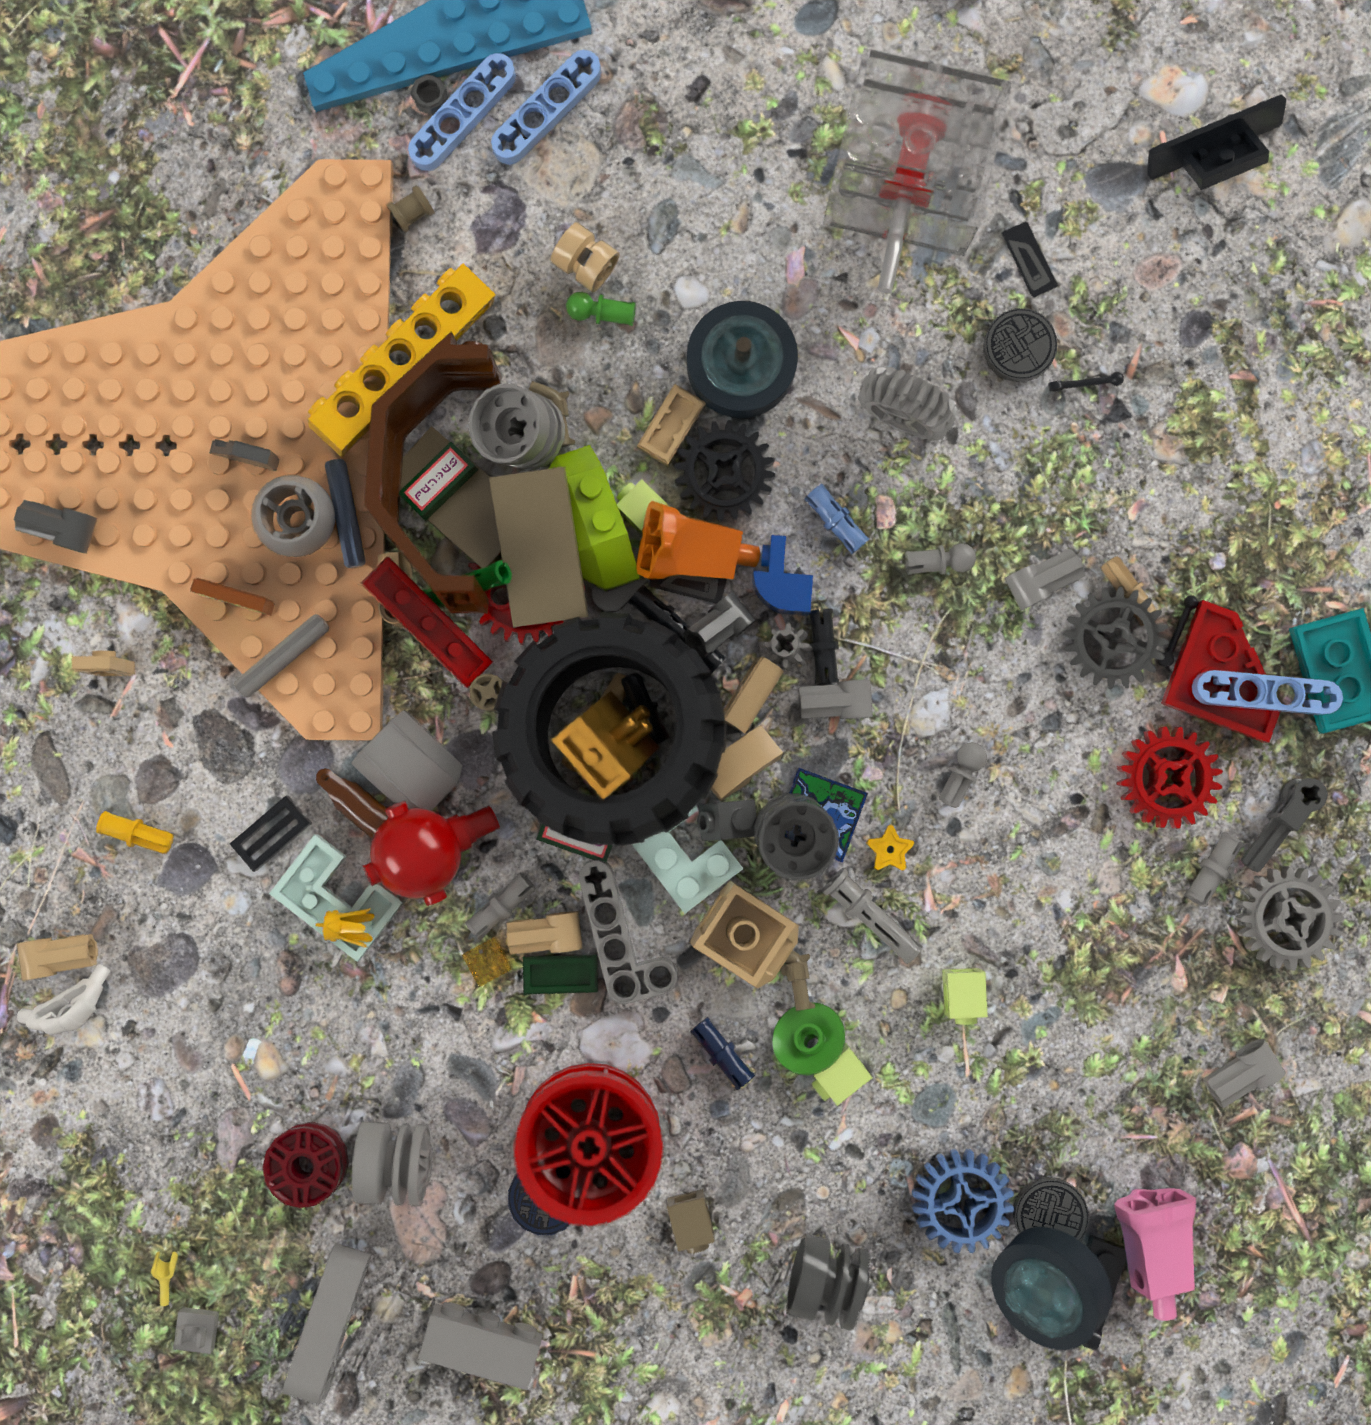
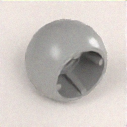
(317, 524)

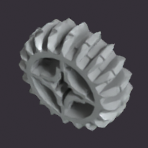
(907, 403)

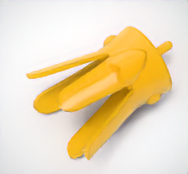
(346, 926)

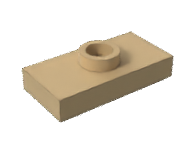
(671, 425)
(103, 664)

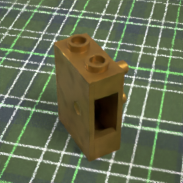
(608, 743)

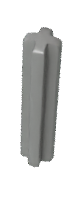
(281, 655)

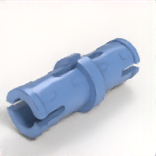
(836, 518)

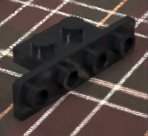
(1222, 147)

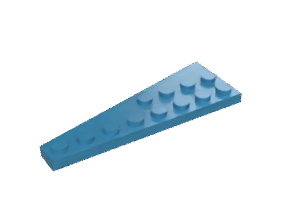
(440, 41)

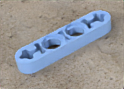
(541, 103)
(467, 116)
(1267, 688)

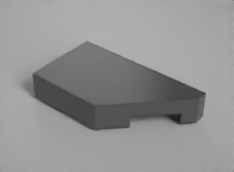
(245, 453)

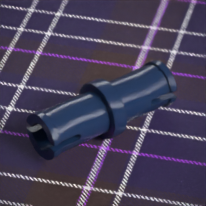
(722, 1053)

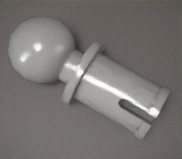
(959, 558)

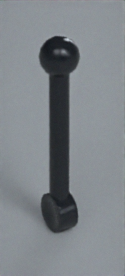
(1115, 379)
(1190, 603)

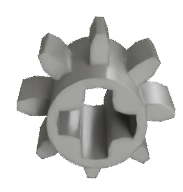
(788, 635)

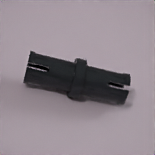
(824, 646)

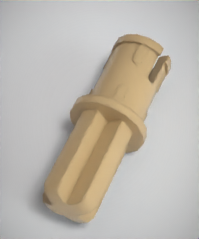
(1119, 575)

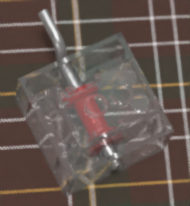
(908, 123)

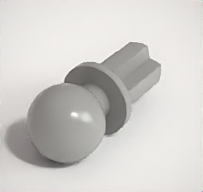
(970, 758)

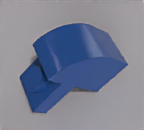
(779, 590)

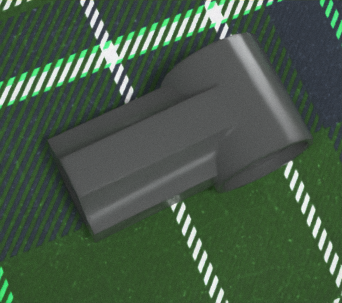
(65, 528)
(723, 622)

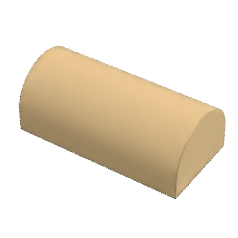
(751, 694)

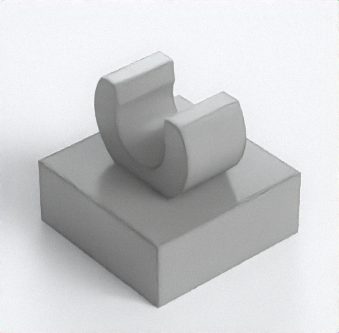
(196, 1330)

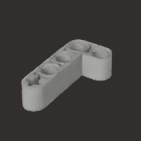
(618, 929)
(326, 1325)

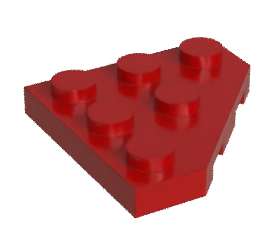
(1219, 643)

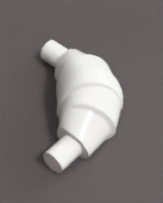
(69, 1008)

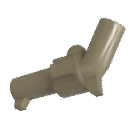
(559, 400)
(797, 973)

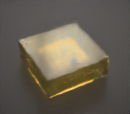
(487, 961)

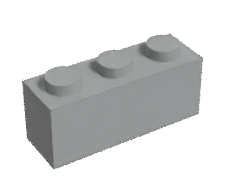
(481, 1345)

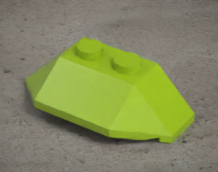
(599, 528)

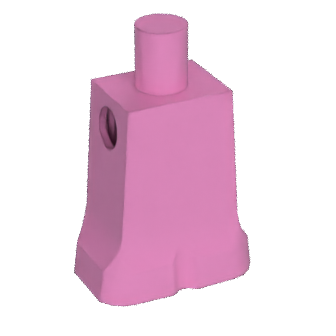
(1159, 1245)

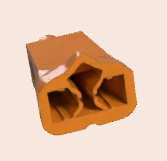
(690, 546)

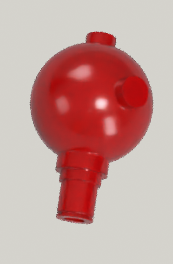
(421, 851)

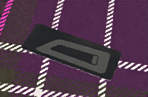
(1029, 259)
(696, 587)

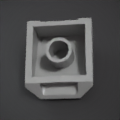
(409, 764)

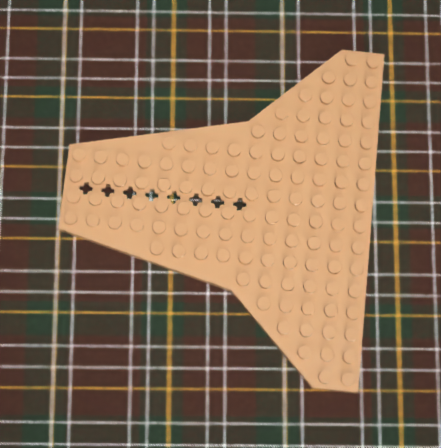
(224, 362)

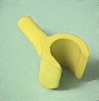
(163, 1272)

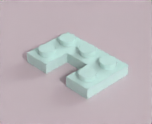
(686, 879)
(305, 894)

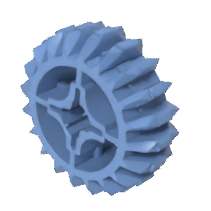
(947, 1201)

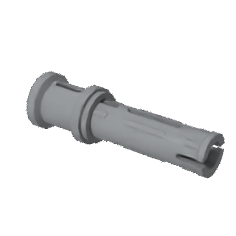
(860, 904)

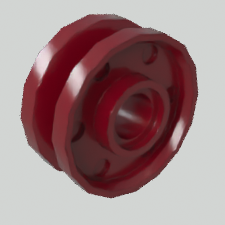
(286, 1177)

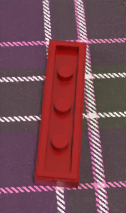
(426, 622)

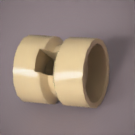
(574, 250)

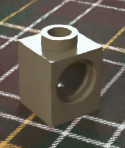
(690, 1221)

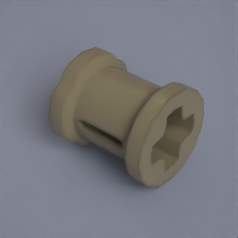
(410, 208)

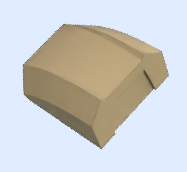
(745, 935)

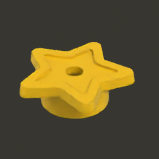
(880, 845)

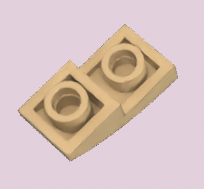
(744, 760)

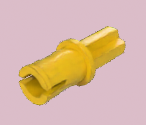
(134, 832)

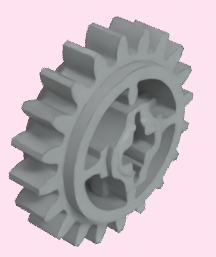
(1302, 944)

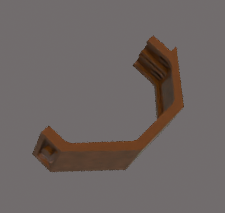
(395, 415)

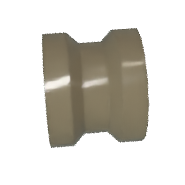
(483, 689)

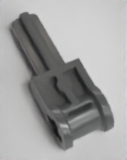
(1285, 817)

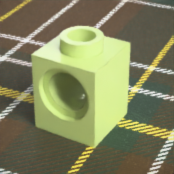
(634, 503)
(964, 995)
(842, 1077)

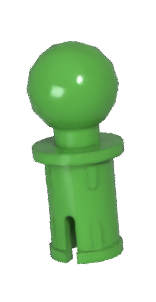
(581, 307)

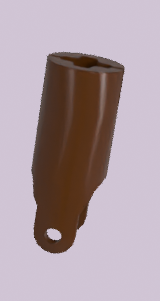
(353, 801)

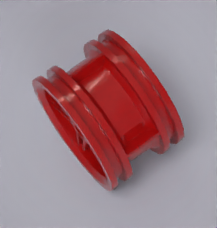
(576, 1196)

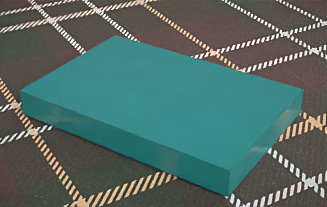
(1341, 653)

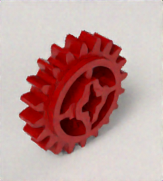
(1182, 767)

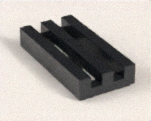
(295, 813)

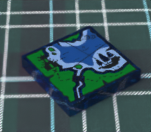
(839, 801)

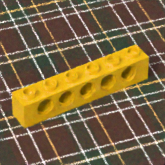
(459, 286)

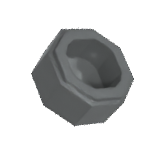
(429, 94)

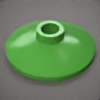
(798, 1028)

